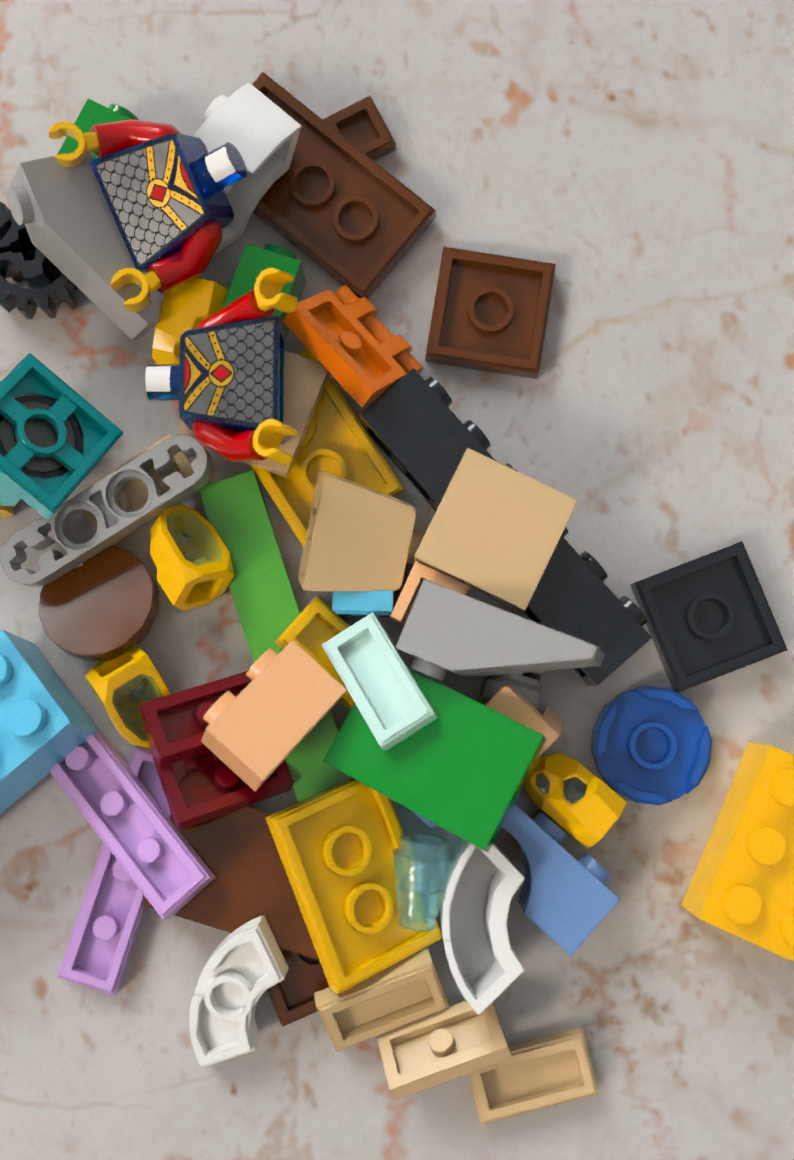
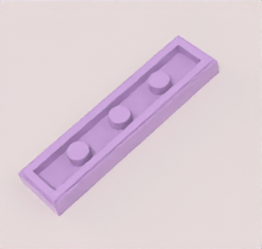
(132, 825)
(111, 907)

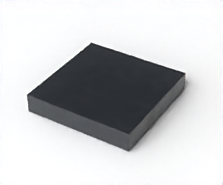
(708, 617)

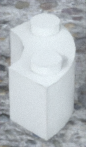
(263, 138)
(475, 923)

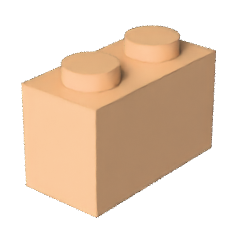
(271, 714)

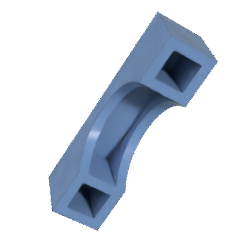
(558, 891)

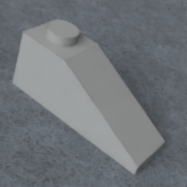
(78, 235)
(478, 640)

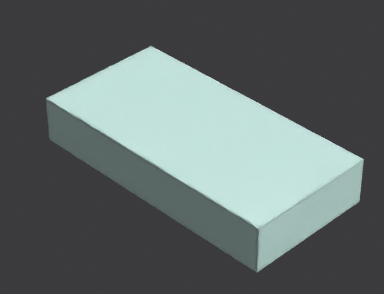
(379, 681)

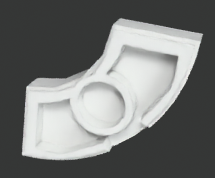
(229, 990)

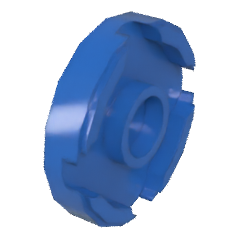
(651, 745)

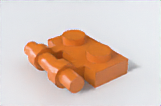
(352, 343)

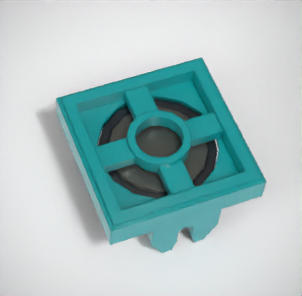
(44, 435)

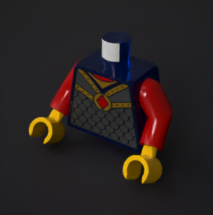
(161, 195)
(234, 375)

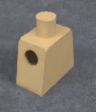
(357, 538)

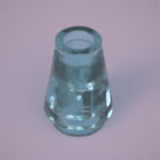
(421, 877)

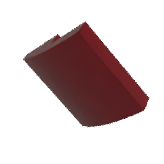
(191, 775)

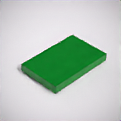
(453, 770)

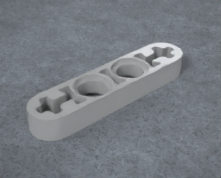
(103, 503)

